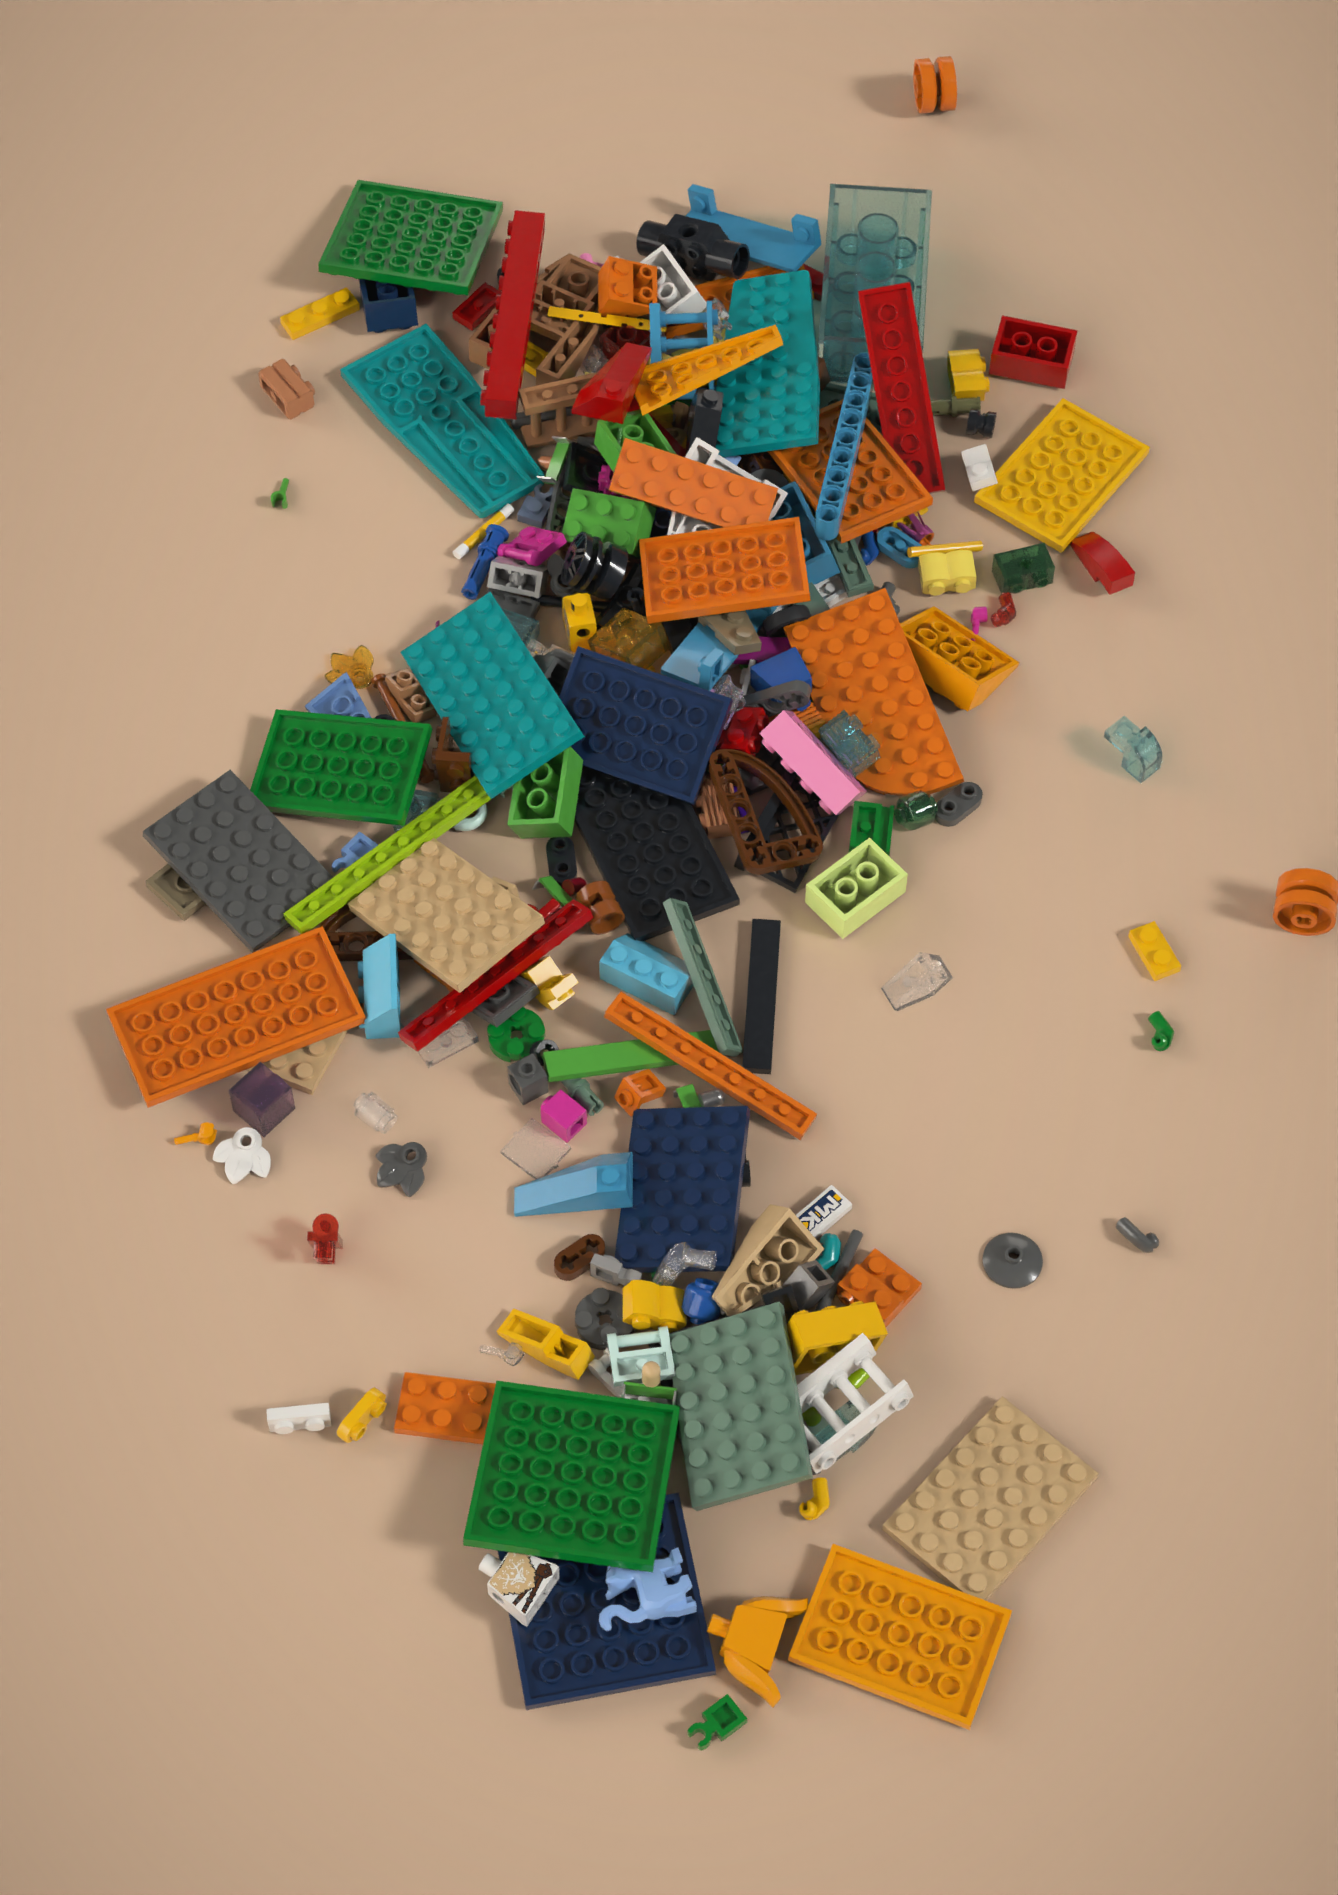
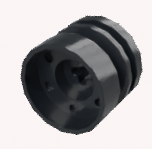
(594, 566)

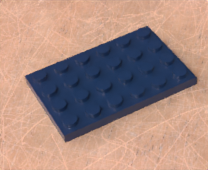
(643, 724)
(684, 1184)

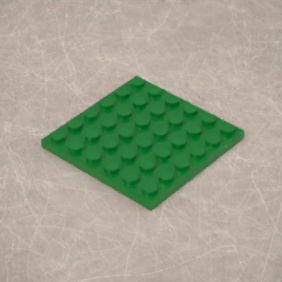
(411, 237)
(572, 1476)

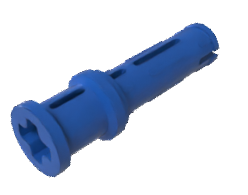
(486, 553)

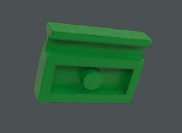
(871, 822)

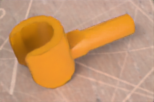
(205, 1136)

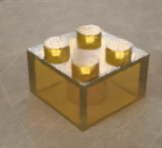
(630, 639)

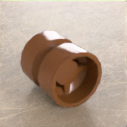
(604, 908)

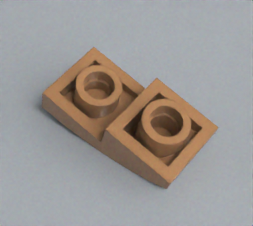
(409, 695)

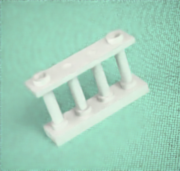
(835, 1375)

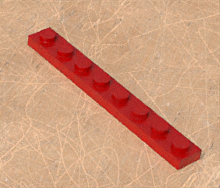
(457, 1005)

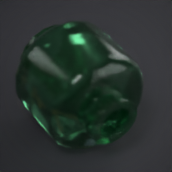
(915, 810)

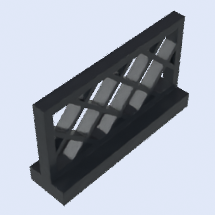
(772, 815)

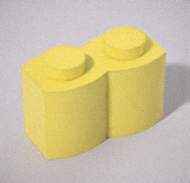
(947, 572)

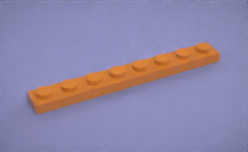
(710, 1065)

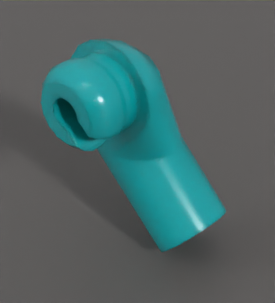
(831, 1251)

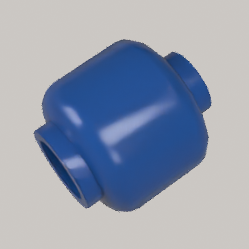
(699, 1302)

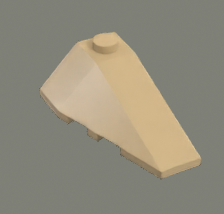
(765, 1259)

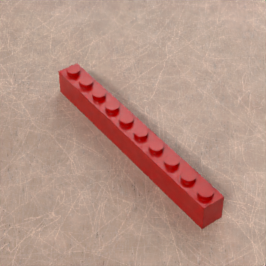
(514, 315)

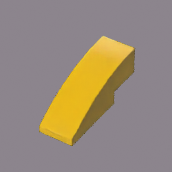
(547, 1343)

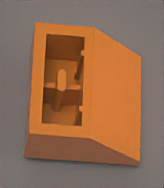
(626, 288)

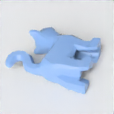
(654, 1594)

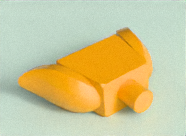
(753, 1638)

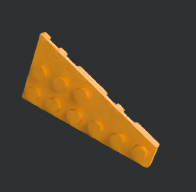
(686, 372)

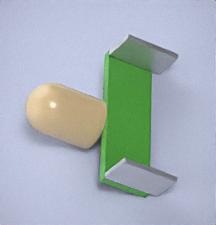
(651, 1378)

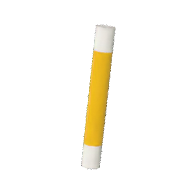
(480, 534)

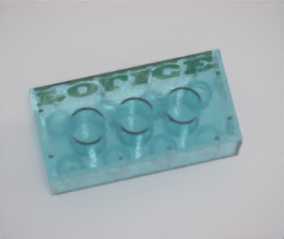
(871, 242)

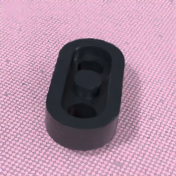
(561, 859)

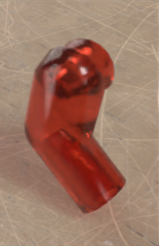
(1006, 612)

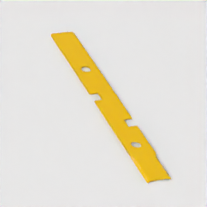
(593, 317)

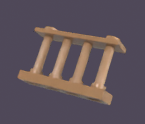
(550, 397)

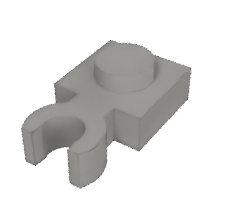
(611, 1270)

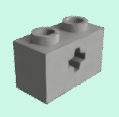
(517, 577)

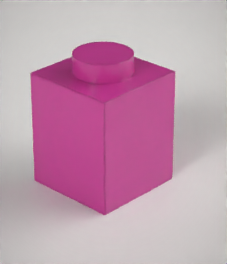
(563, 1115)

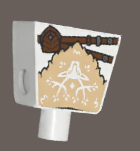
(519, 1583)

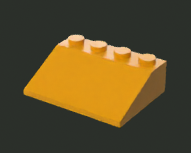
(953, 662)

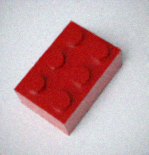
(1033, 352)

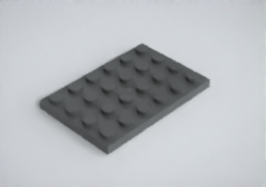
(237, 858)

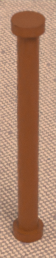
(378, 682)

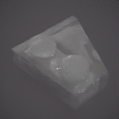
(448, 1043)

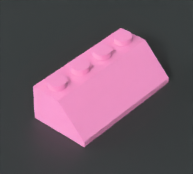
(812, 762)

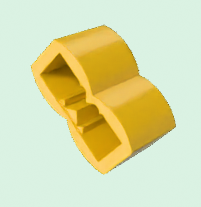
(966, 374)
(653, 1306)

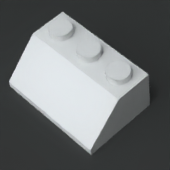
(674, 287)

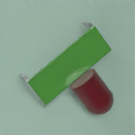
(561, 894)

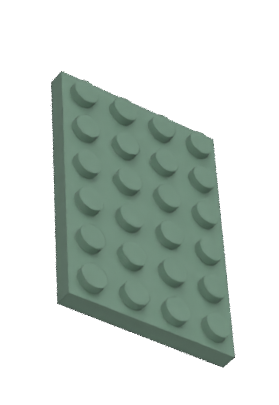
(739, 1407)

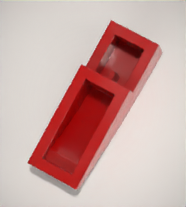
(1103, 562)

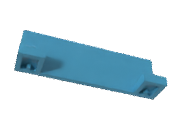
(766, 243)
(702, 657)

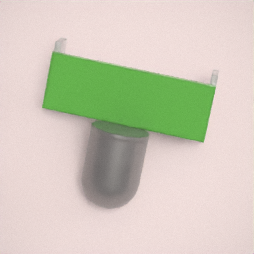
(705, 1099)

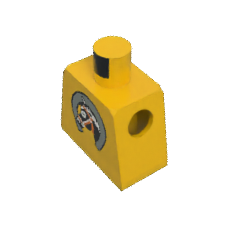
(577, 615)

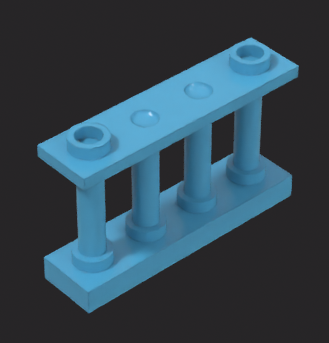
(661, 344)

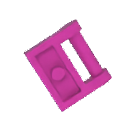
(532, 545)

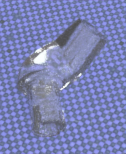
(680, 1258)

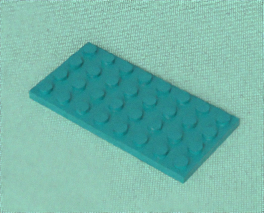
(493, 695)

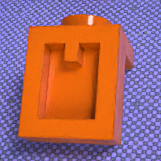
(638, 1089)

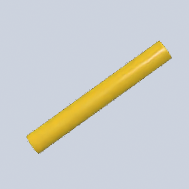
(917, 551)

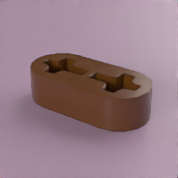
(577, 1254)

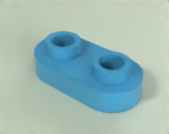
(899, 546)

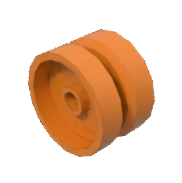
(935, 84)
(1306, 902)

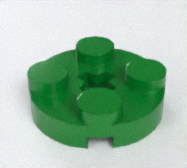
(516, 1049)

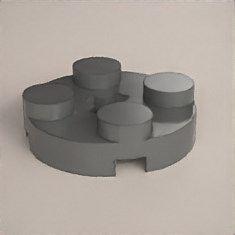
(587, 1317)

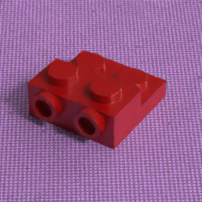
(744, 731)

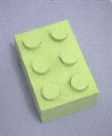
(856, 888)

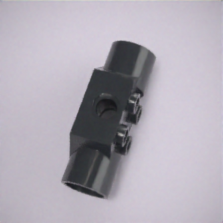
(697, 246)

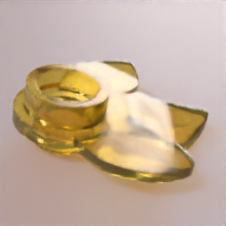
(355, 666)

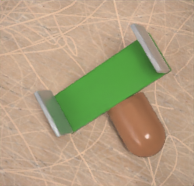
(554, 464)

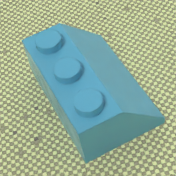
(646, 973)
(380, 989)

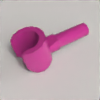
(979, 615)

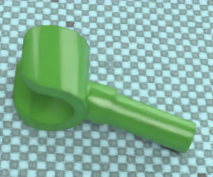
(281, 494)

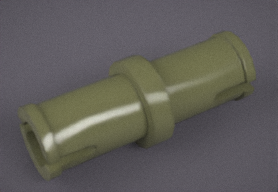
(955, 406)

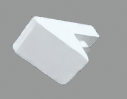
(979, 467)

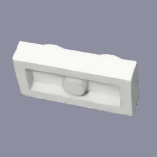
(291, 1418)

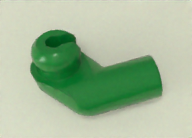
(1164, 1032)

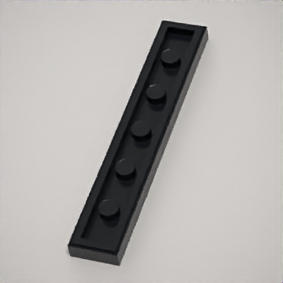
(761, 996)

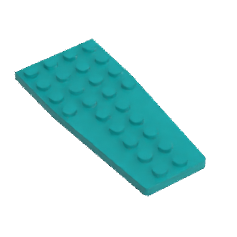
(776, 396)
(437, 414)

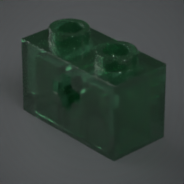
(1023, 568)

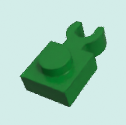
(721, 1720)

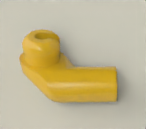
(819, 1502)

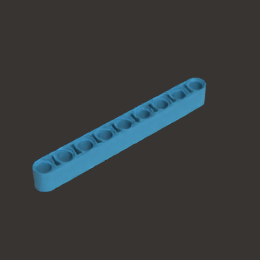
(844, 449)

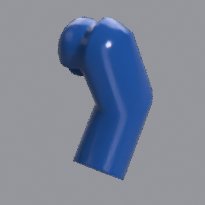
(870, 548)

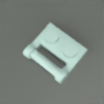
(628, 1365)

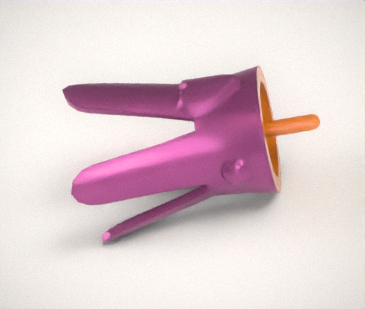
(921, 532)

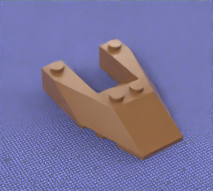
(564, 284)

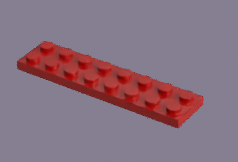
(901, 380)

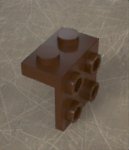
(451, 767)

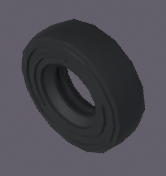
(775, 623)

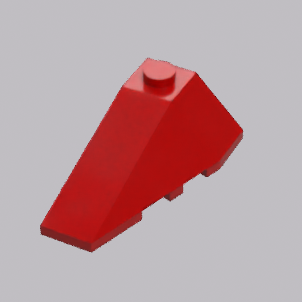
(614, 385)

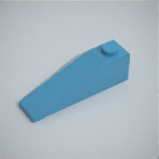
(587, 1186)

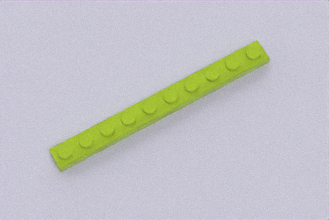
(386, 855)

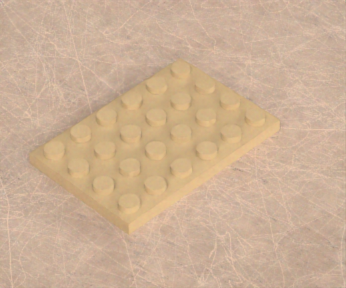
(446, 914)
(990, 1501)

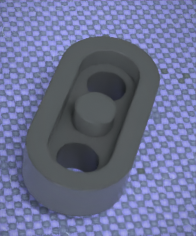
(960, 803)

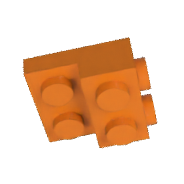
(879, 1281)

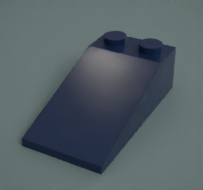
(387, 306)

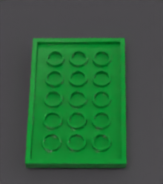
(341, 766)

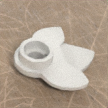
(242, 1159)

